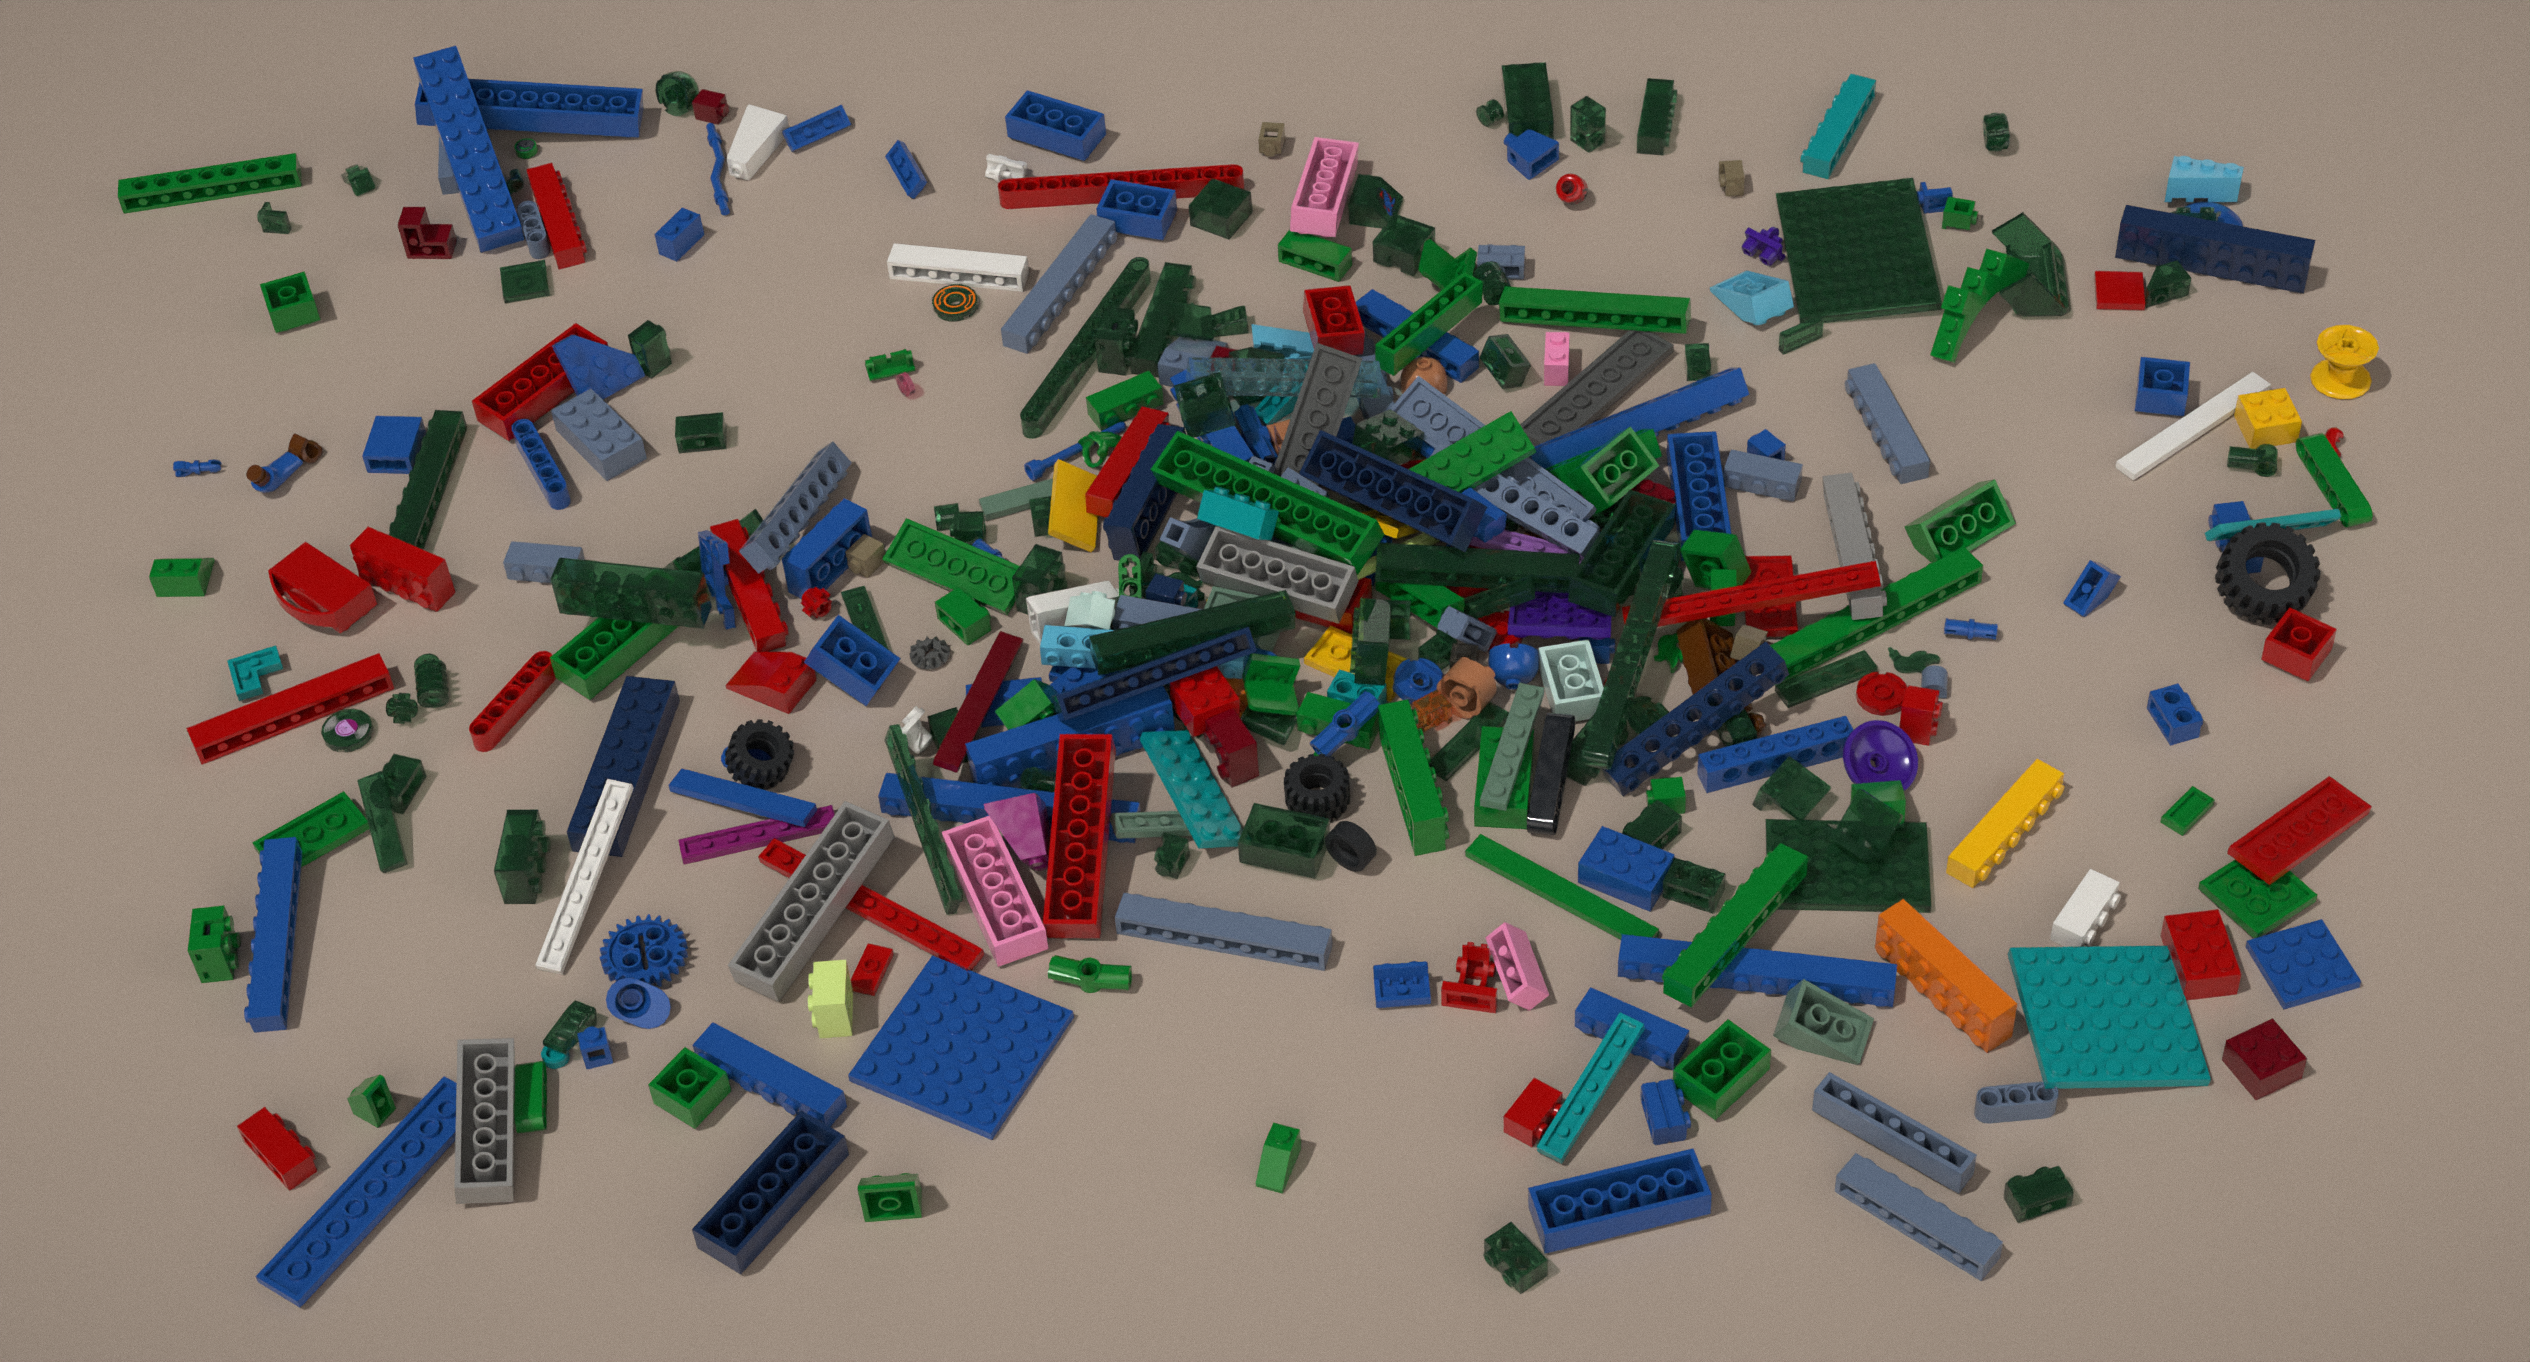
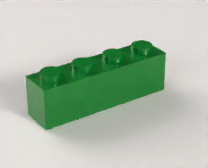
(1426, 600)

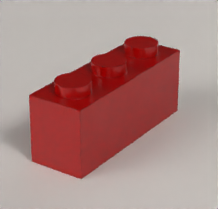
(278, 1148)

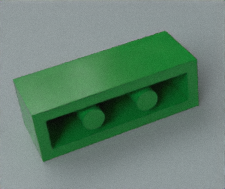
(1315, 255)
(1124, 400)
(1318, 711)

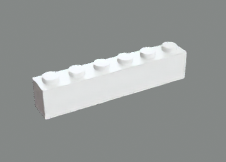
(958, 267)

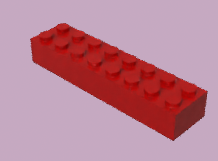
(1079, 836)

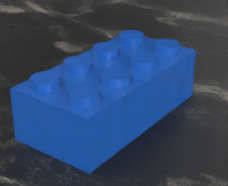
(1055, 125)
(821, 554)

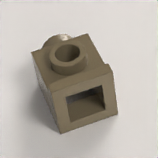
(1271, 144)
(1731, 177)

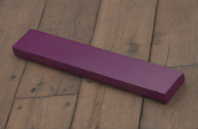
(750, 836)

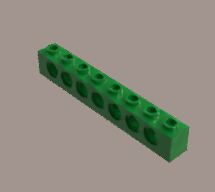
(209, 183)

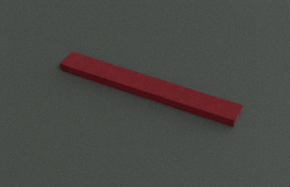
(978, 701)

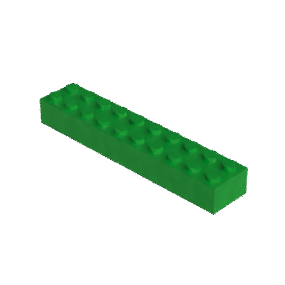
(1303, 516)

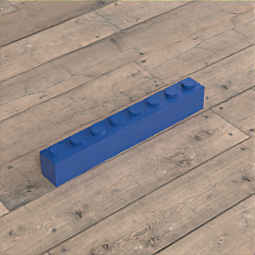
(274, 935)

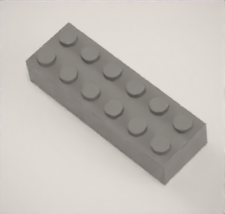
(1265, 567)
(485, 1121)

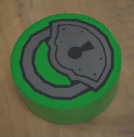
(526, 148)

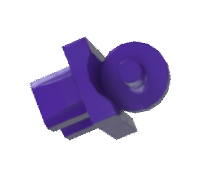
(1765, 241)

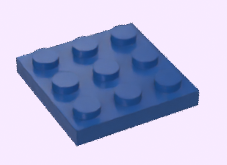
(2303, 964)

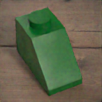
(372, 1101)
(1278, 1157)

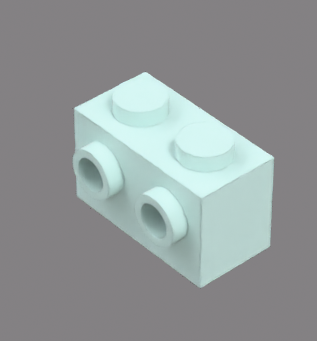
(1090, 611)

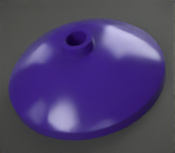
(1887, 747)

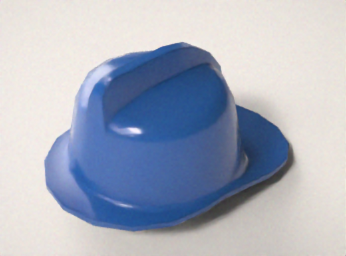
(638, 1003)

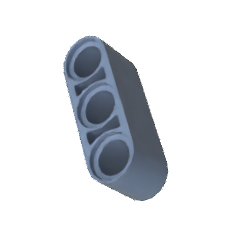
(533, 229)
(2015, 1102)

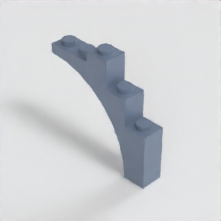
(1192, 536)

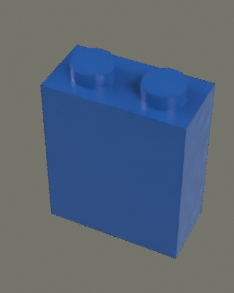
(393, 444)

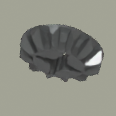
(933, 659)

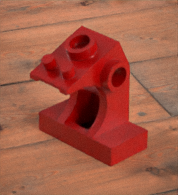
(1473, 964)

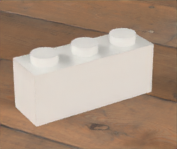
(2086, 910)

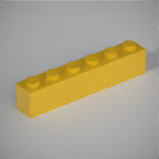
(2005, 823)

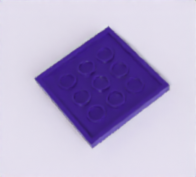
(1554, 615)

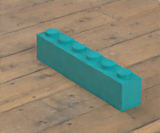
(1838, 126)

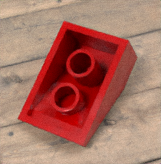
(774, 679)

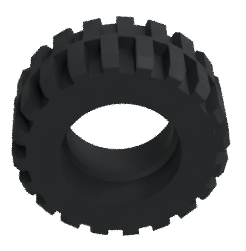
(2280, 546)

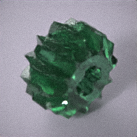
(1996, 132)

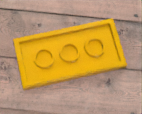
(1068, 507)
(1334, 653)

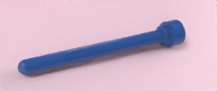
(1035, 469)

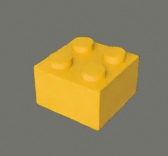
(2267, 418)

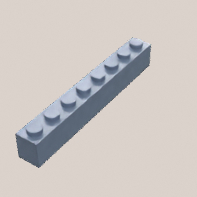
(1059, 284)
(1224, 931)

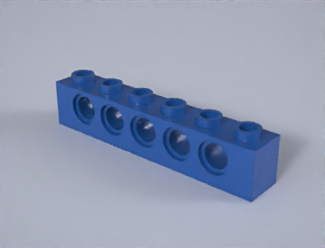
(1764, 755)

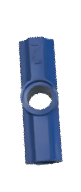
(1357, 714)

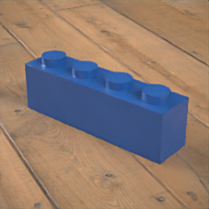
(1660, 1041)

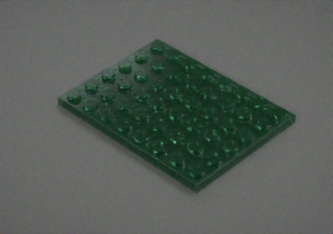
(1858, 251)

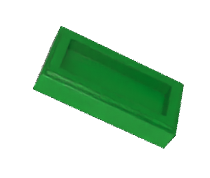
(2187, 810)

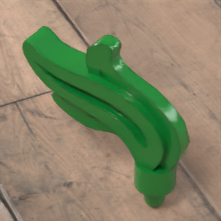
(1669, 651)

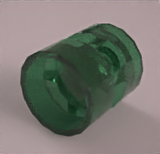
(1493, 281)

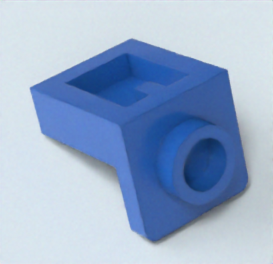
(1933, 199)

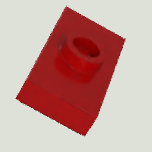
(871, 969)

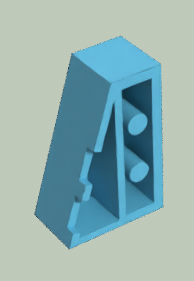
(2203, 179)
(1287, 342)

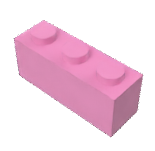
(1517, 966)

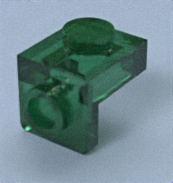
(359, 179)

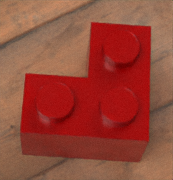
(1919, 712)

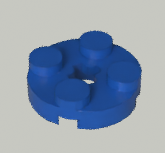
(1407, 671)

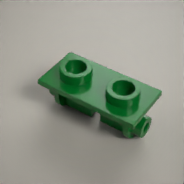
(881, 367)

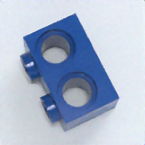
(2174, 714)

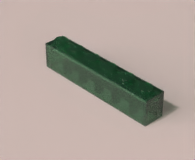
(1158, 324)

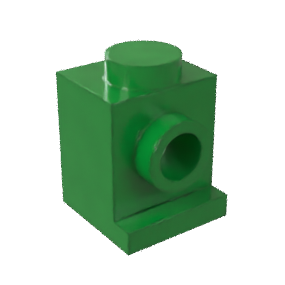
(1959, 213)

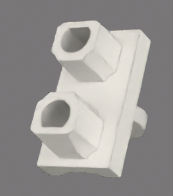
(1003, 168)

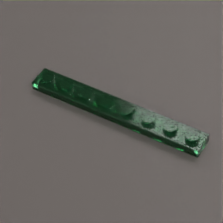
(926, 827)

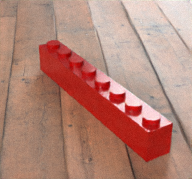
(290, 708)

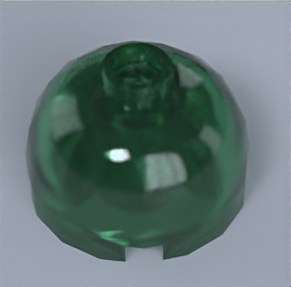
(677, 92)

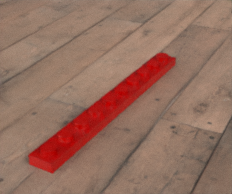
(1768, 593)
(886, 914)

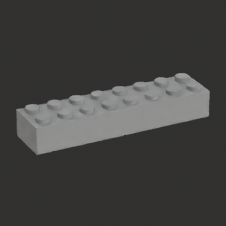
(811, 901)

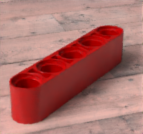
(512, 702)

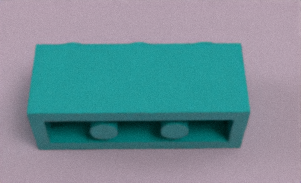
(1238, 513)

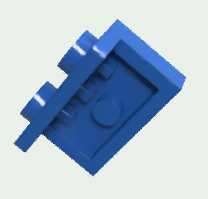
(1401, 984)

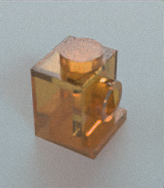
(1432, 710)

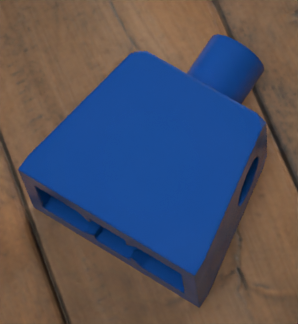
(1531, 152)

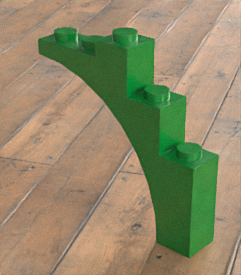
(1965, 303)

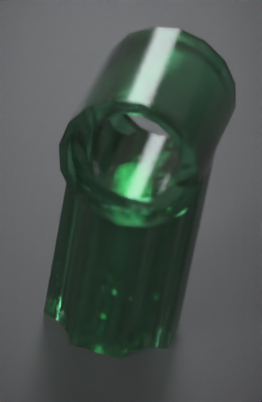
(2262, 460)

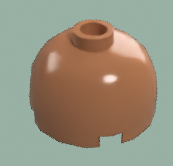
(1427, 369)

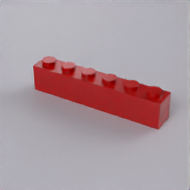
(556, 216)
(1124, 457)
(751, 592)

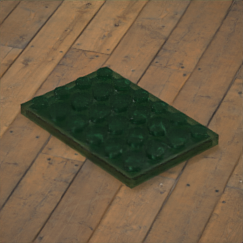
(1847, 883)

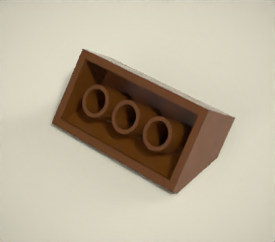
(1705, 652)

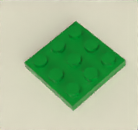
(2254, 902)

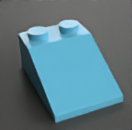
(1754, 296)

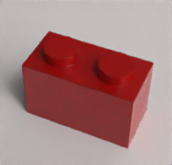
(1532, 1112)

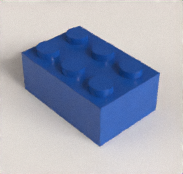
(1138, 208)
(852, 660)
(1624, 868)

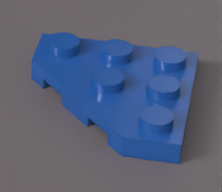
(596, 366)

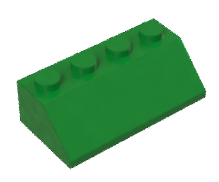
(1961, 522)

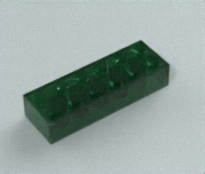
(1620, 553)
(631, 593)

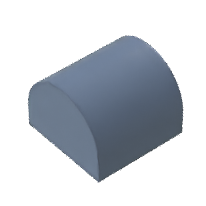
(1935, 678)

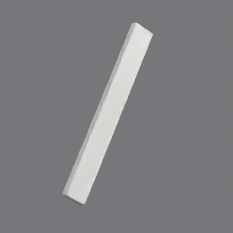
(2188, 428)
(584, 877)

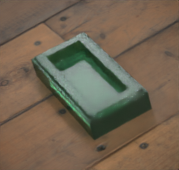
(1801, 335)

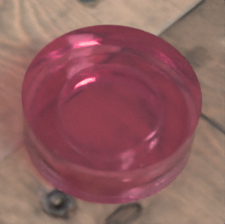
(905, 384)

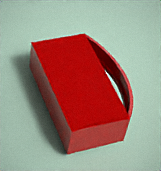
(321, 589)

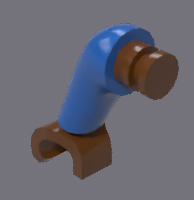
(272, 476)

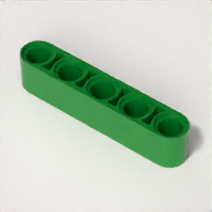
(2334, 479)

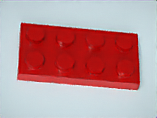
(1778, 619)

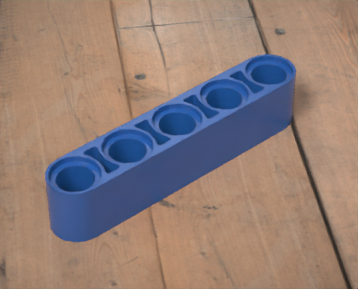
(541, 464)

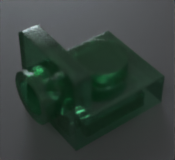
(273, 221)

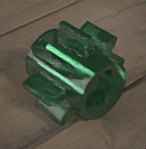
(401, 708)

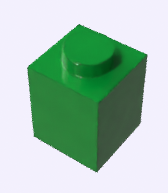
(1668, 791)

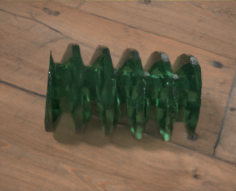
(431, 681)

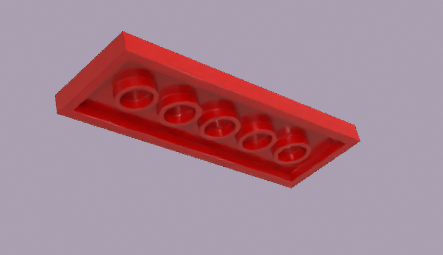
(2299, 830)

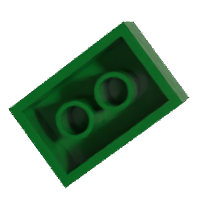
(1613, 469)
(1722, 1069)

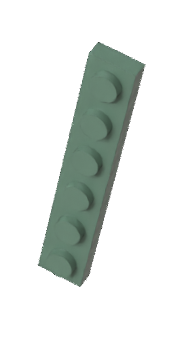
(1512, 747)

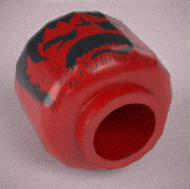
(1571, 188)

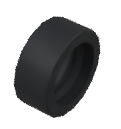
(1350, 846)

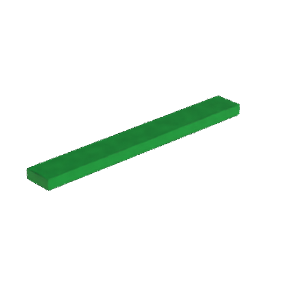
(1557, 889)

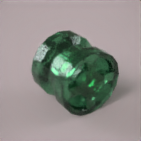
(1490, 112)

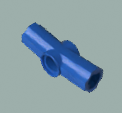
(1255, 434)

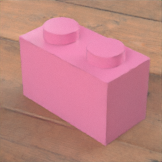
(1556, 359)

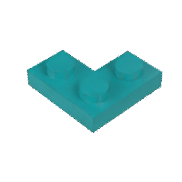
(247, 669)

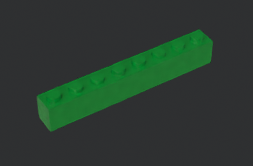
(1595, 309)
(1734, 925)

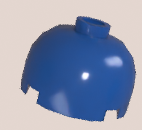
(1514, 664)

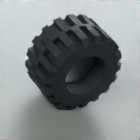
(765, 738)
(1313, 773)

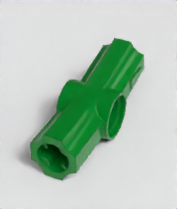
(1090, 974)

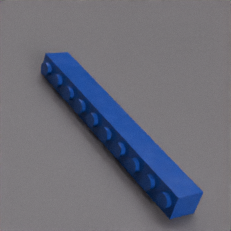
(1657, 414)
(965, 800)
(1768, 970)

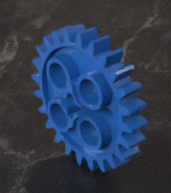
(663, 947)

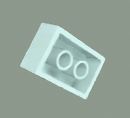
(1571, 679)

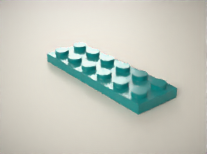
(1192, 788)

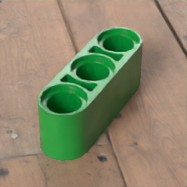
(530, 1097)

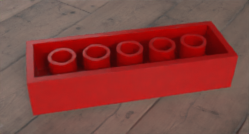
(528, 389)

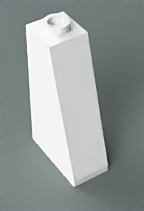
(755, 141)
(1053, 606)

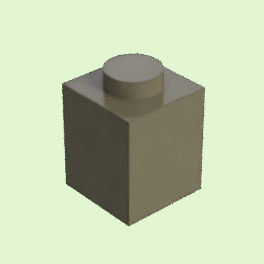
(865, 556)
(1747, 640)

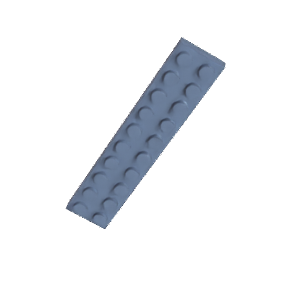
(1448, 423)

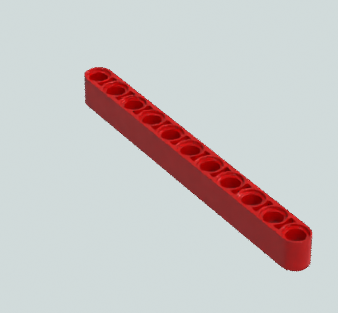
(1089, 188)

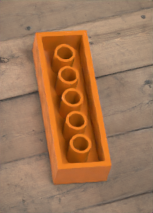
(1945, 976)

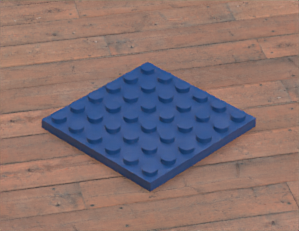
(961, 1047)

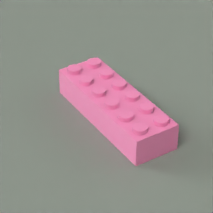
(1324, 187)
(995, 891)

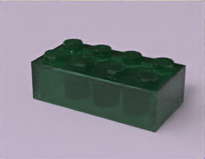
(1527, 99)

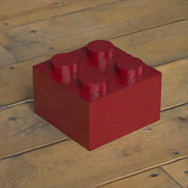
(2264, 1059)

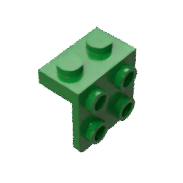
(1442, 267)
(1270, 683)

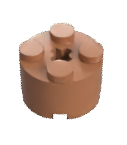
(1468, 687)

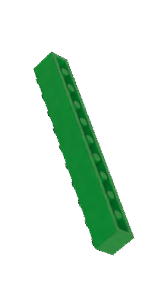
(1905, 600)

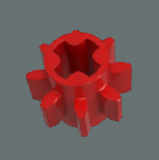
(816, 602)

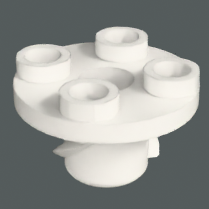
(917, 736)

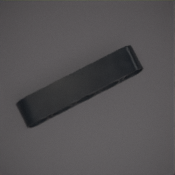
(1551, 774)

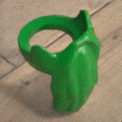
(1104, 440)

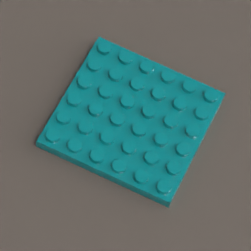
(2107, 1017)

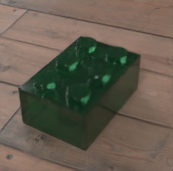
(1370, 641)
(1284, 840)
(522, 856)

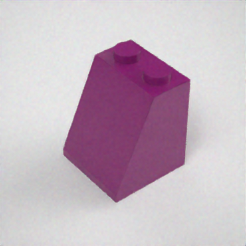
(1025, 827)

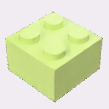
(831, 999)

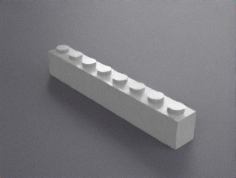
(1852, 540)

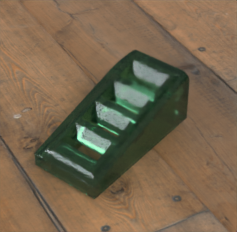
(1232, 322)
(577, 1013)

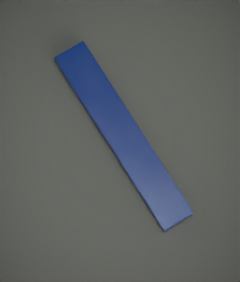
(743, 797)

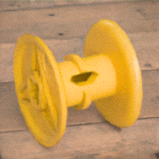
(2345, 353)

